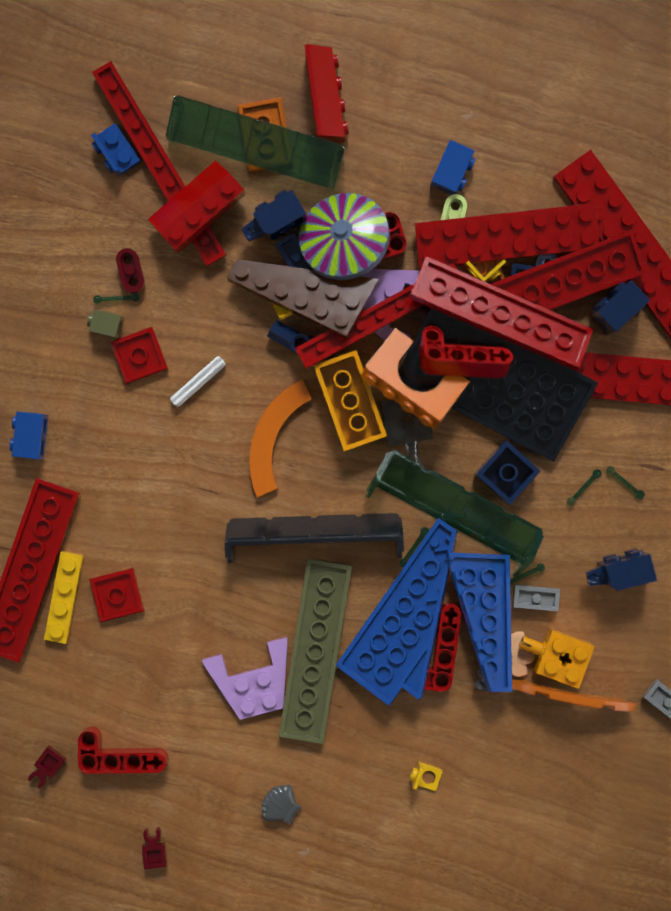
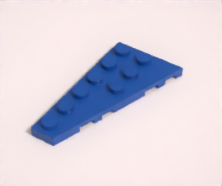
(485, 599)

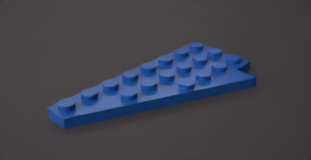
(400, 633)

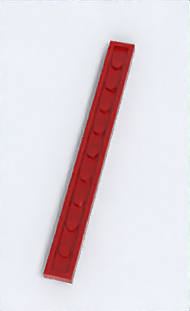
(151, 151)

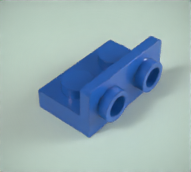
(116, 150)

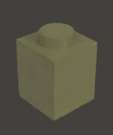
(105, 323)

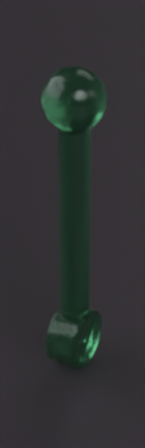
(134, 297)
(595, 474)
(638, 493)
(402, 562)
(539, 568)

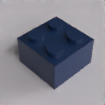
(619, 308)
(507, 472)

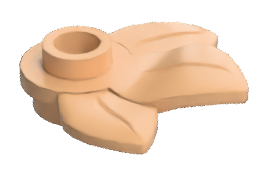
(520, 657)

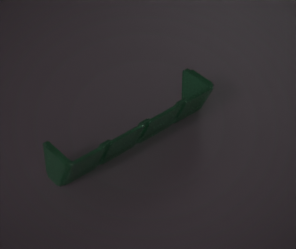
(255, 142)
(458, 508)

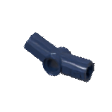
(287, 336)

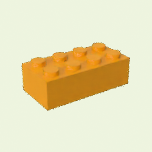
(350, 400)

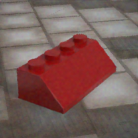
(324, 93)
(197, 206)

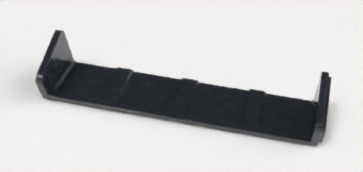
(313, 530)

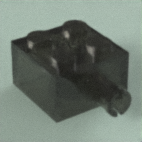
(400, 433)

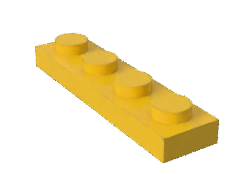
(63, 597)

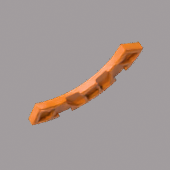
(266, 434)
(586, 700)

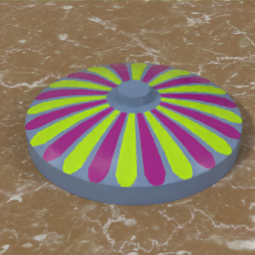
(344, 236)

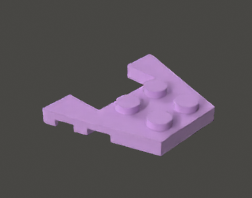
(389, 284)
(254, 690)

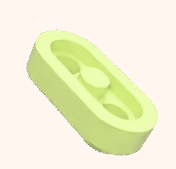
(449, 213)

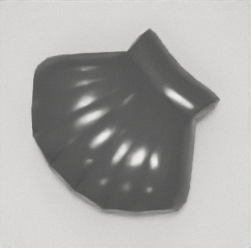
(280, 804)

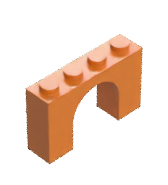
(383, 374)

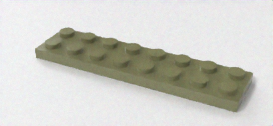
(315, 651)

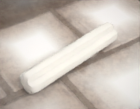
(197, 381)

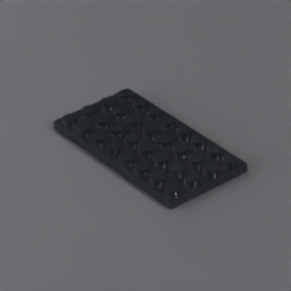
(529, 405)

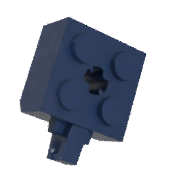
(275, 218)
(623, 571)

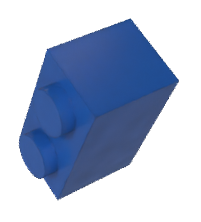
(453, 167)
(29, 435)

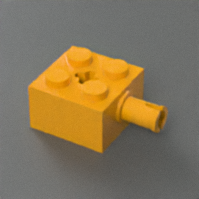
(548, 653)

